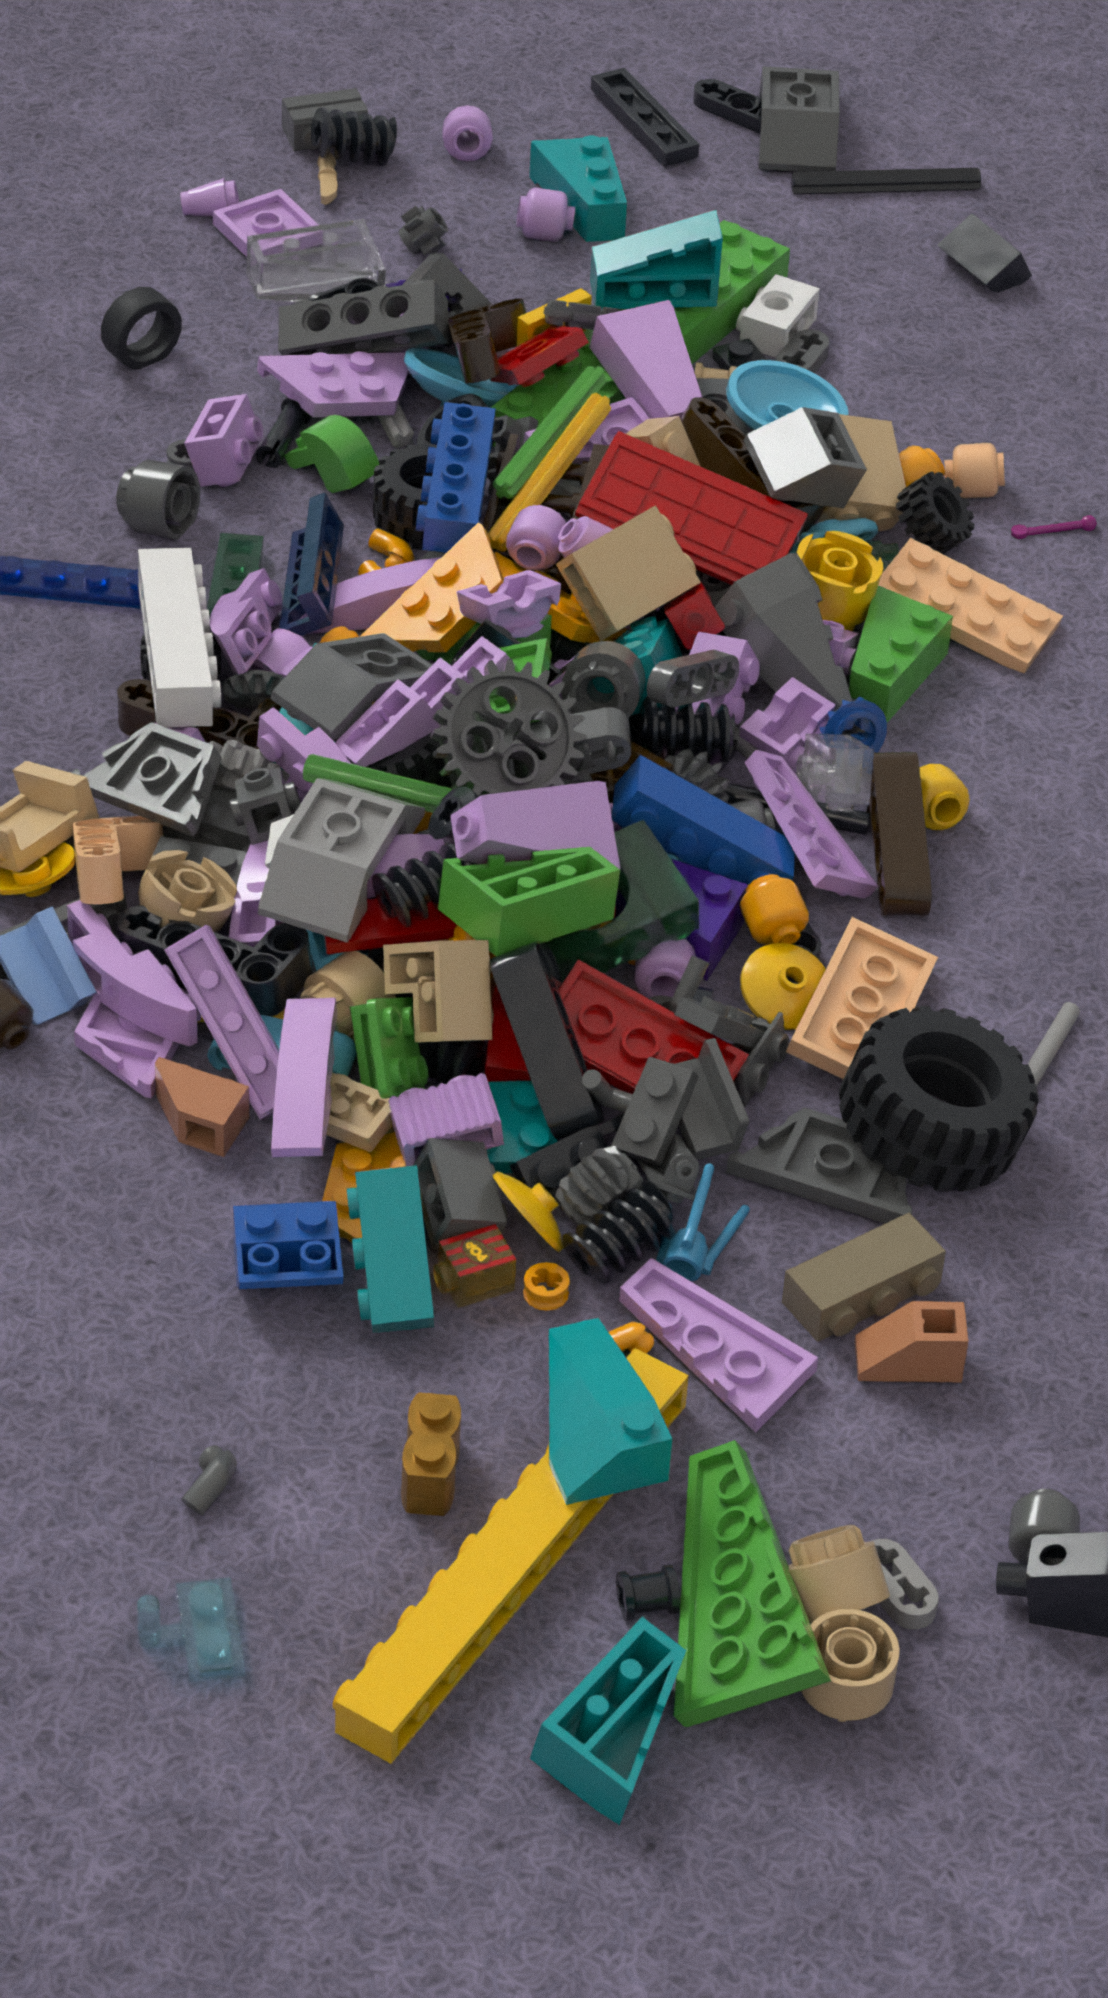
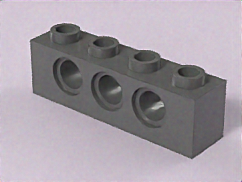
(382, 331)

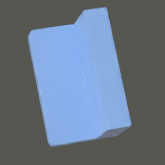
(45, 967)

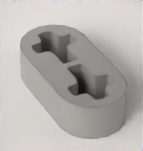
(909, 1580)

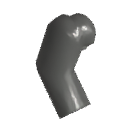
(217, 1470)

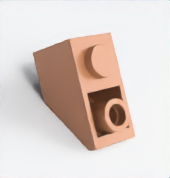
(201, 1106)
(915, 1344)

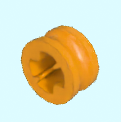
(553, 1276)

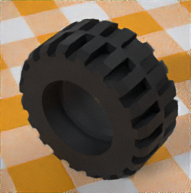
(925, 1138)

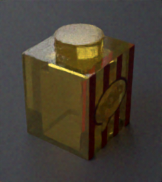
(475, 1266)

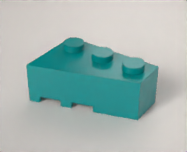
(589, 178)
(391, 1249)

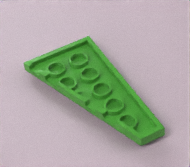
(738, 1603)

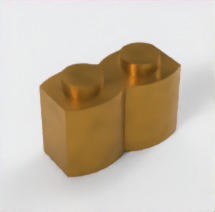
(431, 1454)

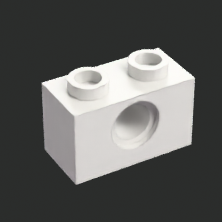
(778, 314)

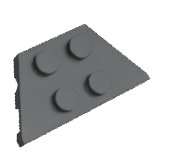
(158, 777)
(822, 1163)

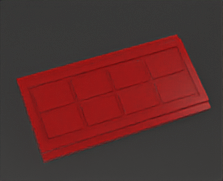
(713, 519)

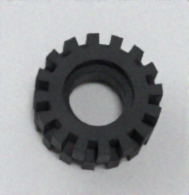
(935, 512)

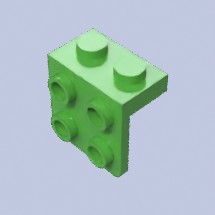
(387, 1047)

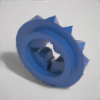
(862, 714)

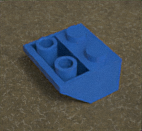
(287, 1245)

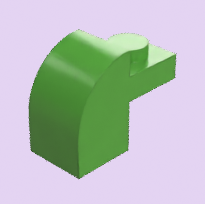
(338, 452)

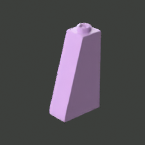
(647, 358)
(535, 821)

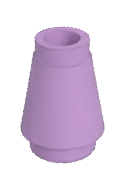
(209, 197)

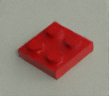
(527, 361)

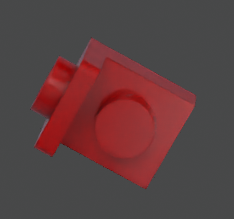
(692, 614)

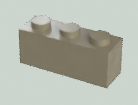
(863, 1277)

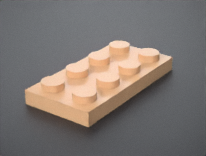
(984, 612)
(862, 983)

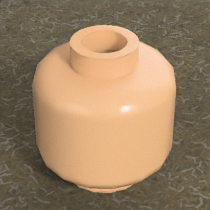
(976, 470)

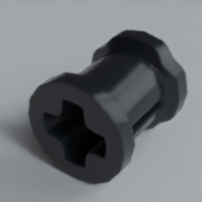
(648, 1592)

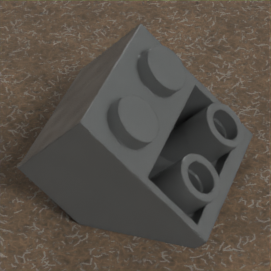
(807, 458)

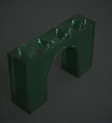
(656, 910)

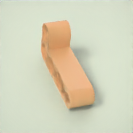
(106, 849)

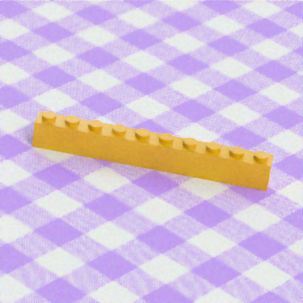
(476, 1595)

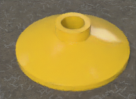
(38, 876)
(768, 989)
(534, 1205)

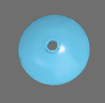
(442, 377)
(772, 389)

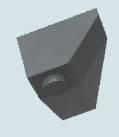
(784, 627)

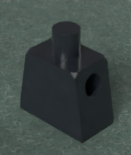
(1062, 1581)

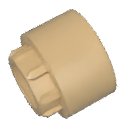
(352, 981)
(837, 1571)
(861, 1663)

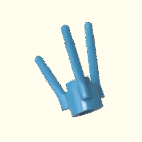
(688, 1251)

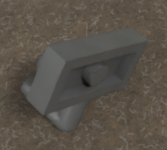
(710, 1014)
(650, 1112)

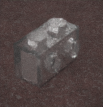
(836, 770)

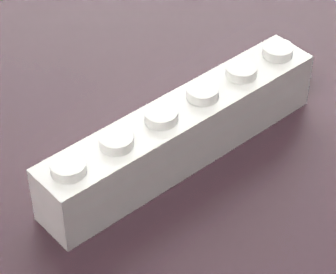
(178, 638)

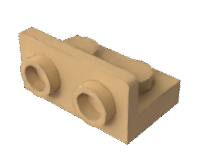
(357, 1113)

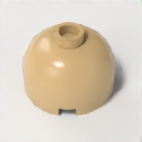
(187, 890)

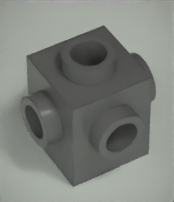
(263, 800)

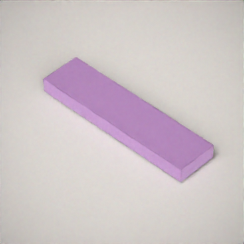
(229, 1014)

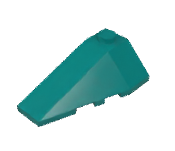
(601, 1417)

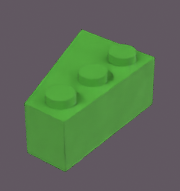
(897, 649)
(529, 898)

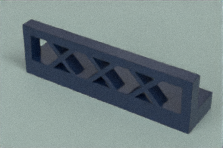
(313, 569)

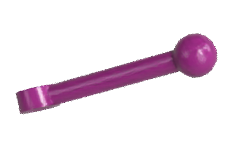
(1087, 523)

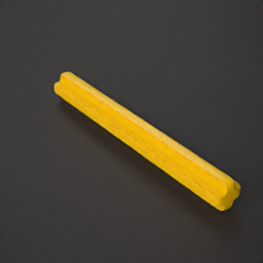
(552, 466)

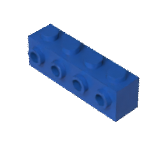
(458, 475)
(699, 825)

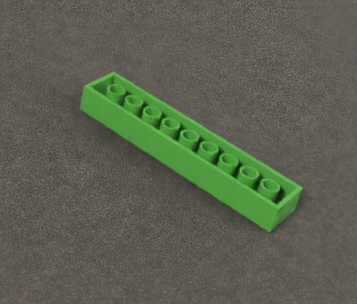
(745, 266)

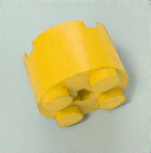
(844, 574)

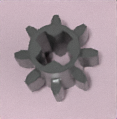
(423, 230)

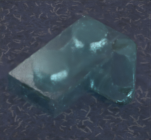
(206, 1628)

